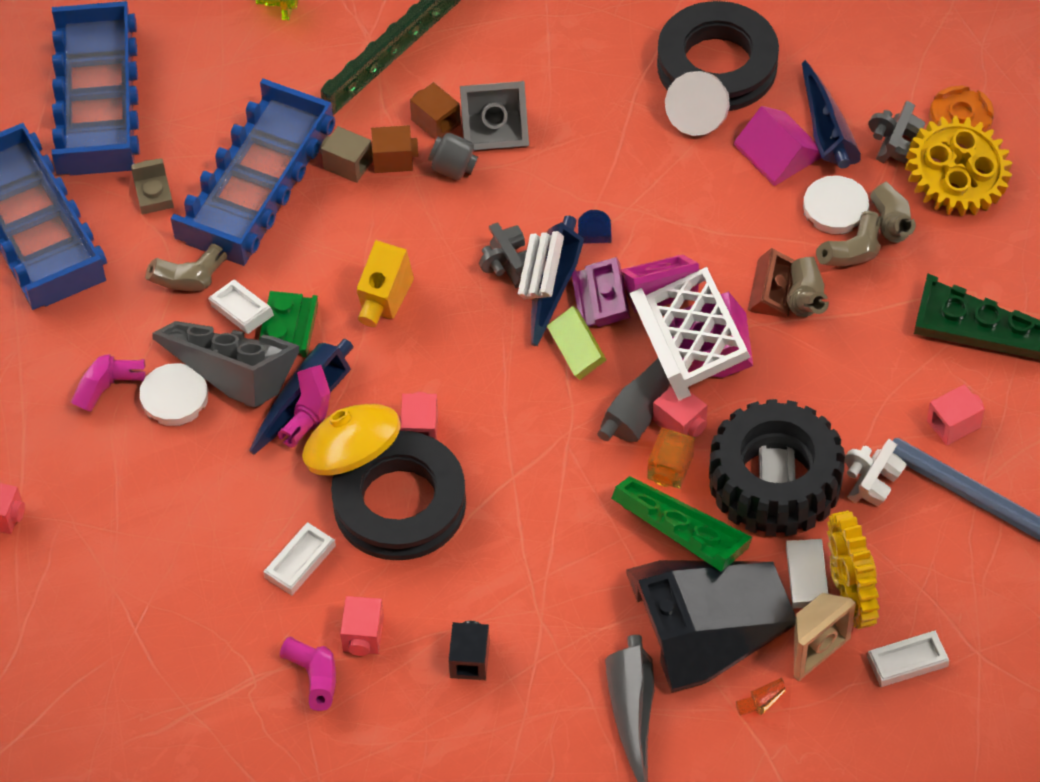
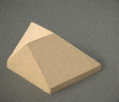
(821, 631)

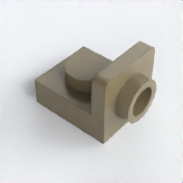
(152, 186)

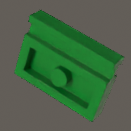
(292, 319)

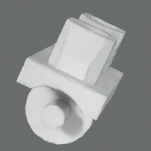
(882, 462)

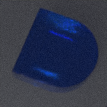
(595, 227)

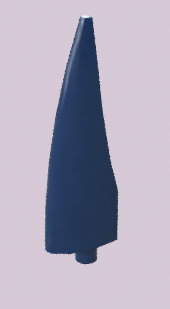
(829, 125)
(544, 307)
(282, 411)

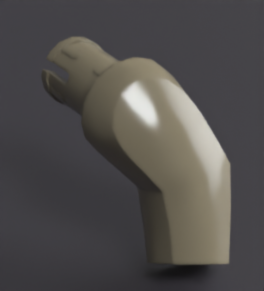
(895, 213)
(856, 250)
(186, 276)
(807, 288)

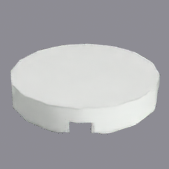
(697, 103)
(835, 204)
(173, 394)

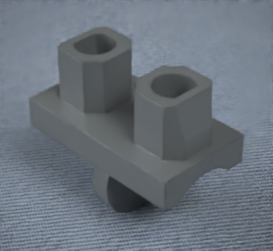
(892, 129)
(502, 255)

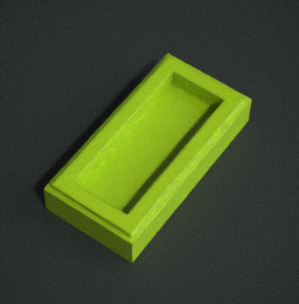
(576, 343)

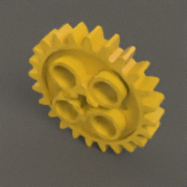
(958, 165)
(853, 567)

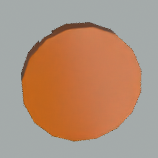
(962, 103)

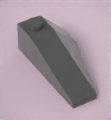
(234, 364)

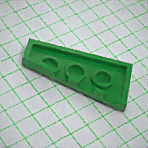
(689, 527)

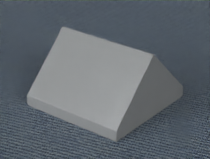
(494, 115)

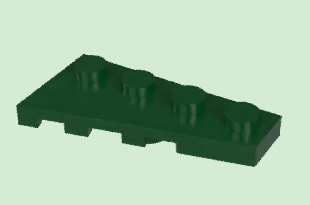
(964, 319)

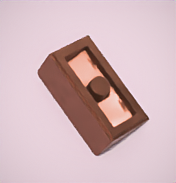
(771, 284)

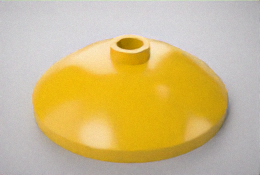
(350, 438)

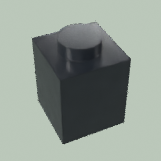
(469, 650)

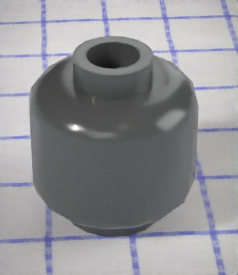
(452, 156)

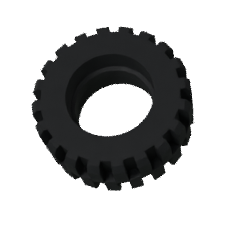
(768, 504)

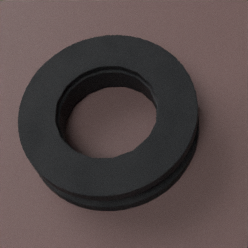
(724, 22)
(413, 535)

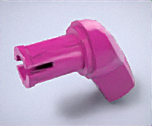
(101, 376)
(311, 406)
(320, 670)

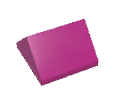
(776, 145)
(657, 275)

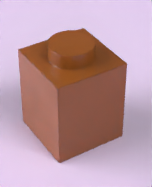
(435, 111)
(393, 149)

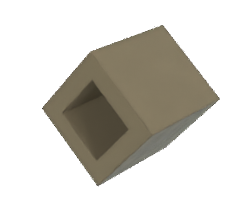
(346, 154)

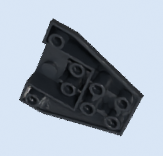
(710, 616)

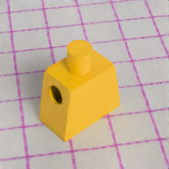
(383, 283)

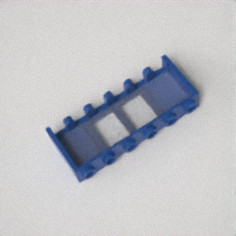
(94, 88)
(255, 172)
(40, 227)

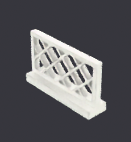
(668, 347)

